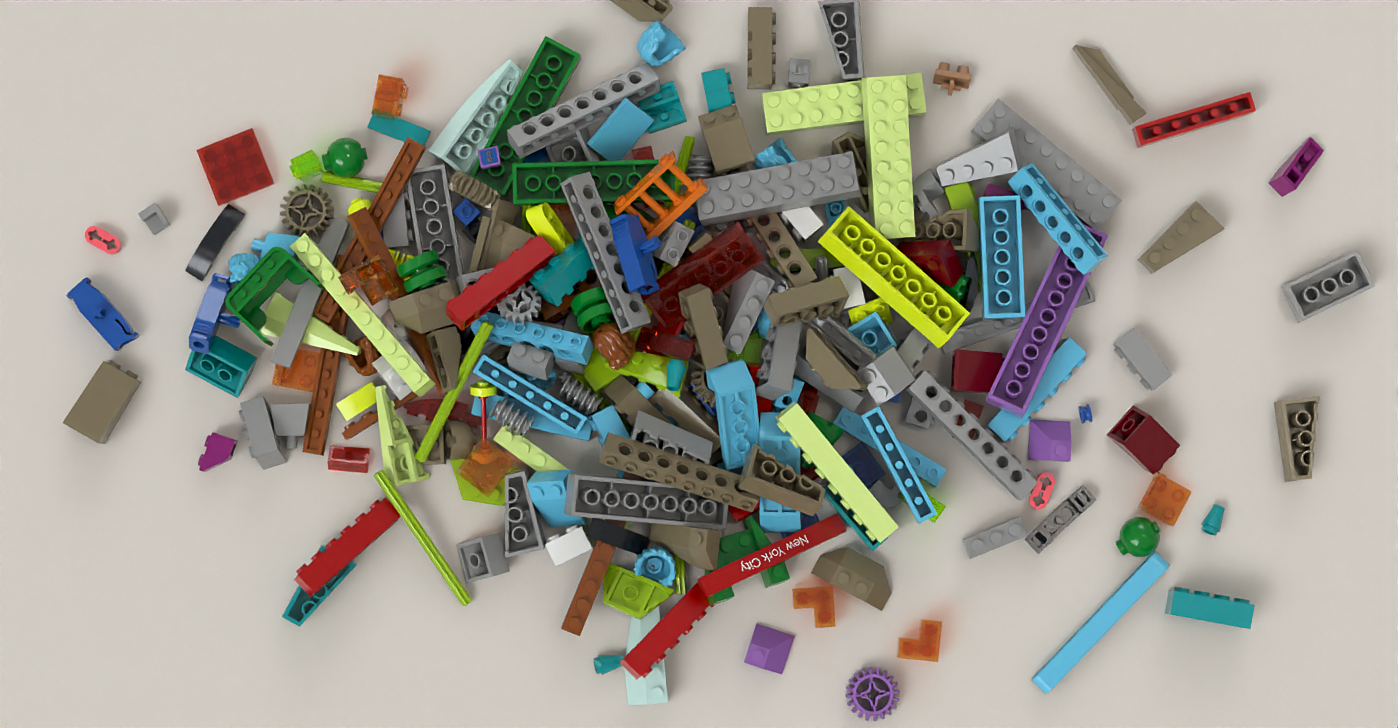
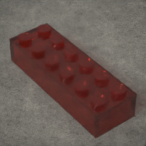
(713, 265)

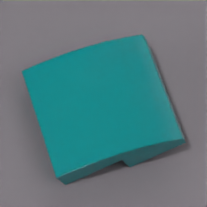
(663, 108)

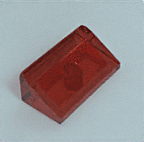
(348, 459)

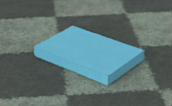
(620, 131)

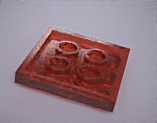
(235, 167)

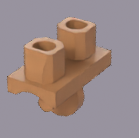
(952, 80)

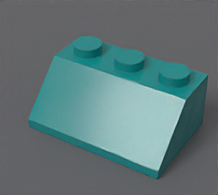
(223, 366)

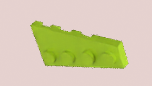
(650, 369)

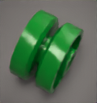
(422, 274)
(592, 309)

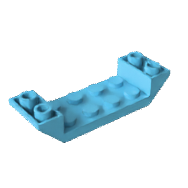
(735, 412)
(773, 515)

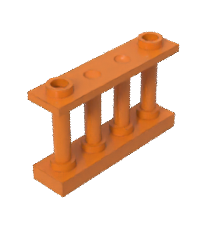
(679, 204)

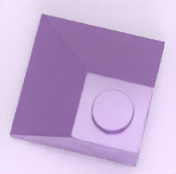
(1049, 440)
(769, 649)

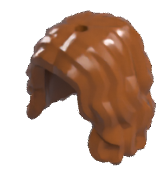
(613, 344)
(363, 361)

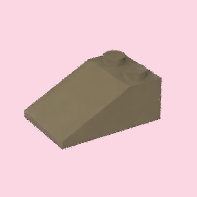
(726, 139)

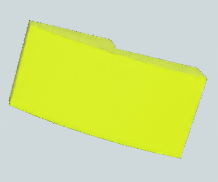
(358, 401)

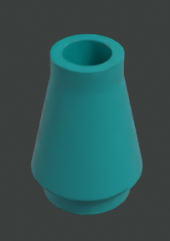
(675, 374)
(1213, 520)
(607, 663)

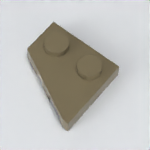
(438, 452)

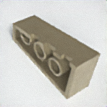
(760, 48)
(1182, 236)

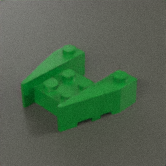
(740, 545)

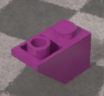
(218, 451)

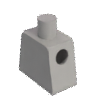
(290, 421)

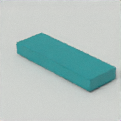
(399, 129)

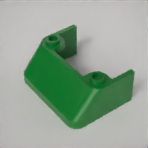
(261, 283)

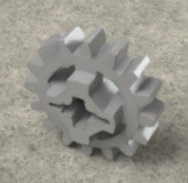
(526, 305)

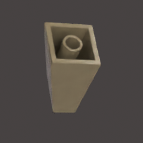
(103, 402)

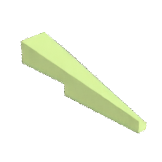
(317, 333)
(396, 444)

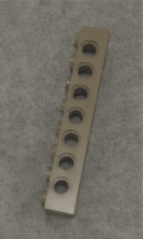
(784, 244)
(676, 471)

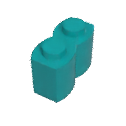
(717, 89)

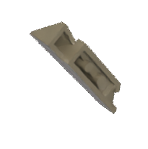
(1110, 83)
(502, 211)

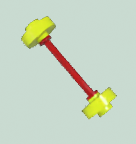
(483, 390)

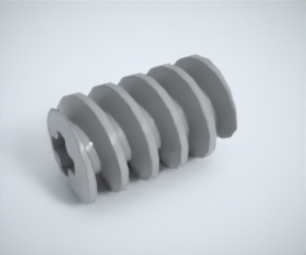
(700, 167)
(580, 396)
(512, 417)

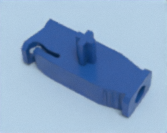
(635, 253)
(102, 314)
(211, 315)

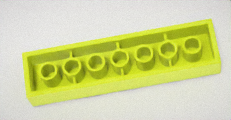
(893, 277)

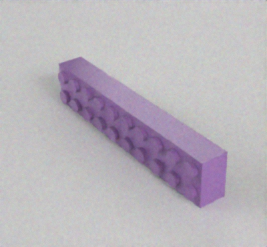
(1040, 333)

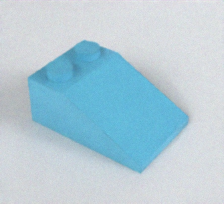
(549, 494)

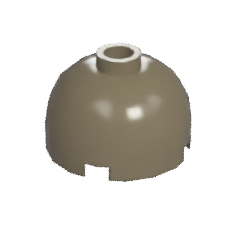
(459, 439)

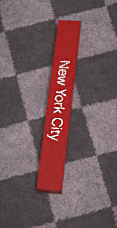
(771, 555)

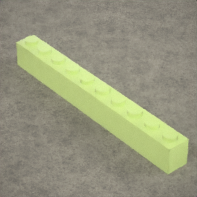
(363, 316)

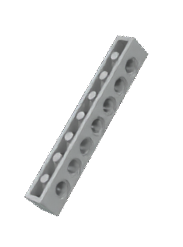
(582, 110)
(599, 241)
(1017, 488)

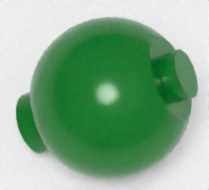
(345, 157)
(1138, 537)

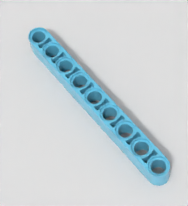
(1100, 622)

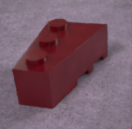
(935, 259)

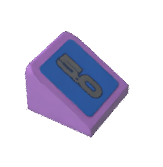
(489, 157)

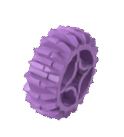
(889, 691)

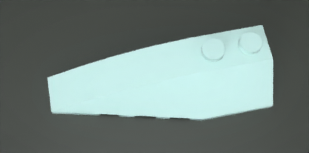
(476, 120)
(654, 686)

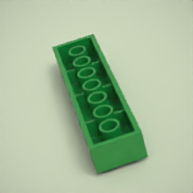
(535, 94)
(541, 181)

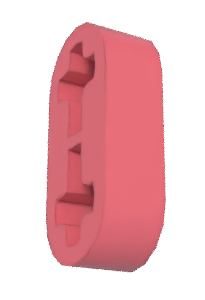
(105, 236)
(1046, 492)

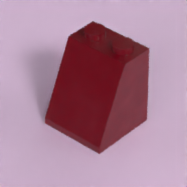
(974, 370)
(1143, 439)

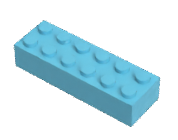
(1001, 257)

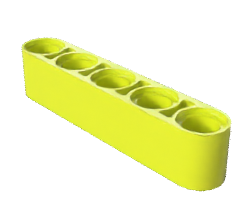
(548, 225)

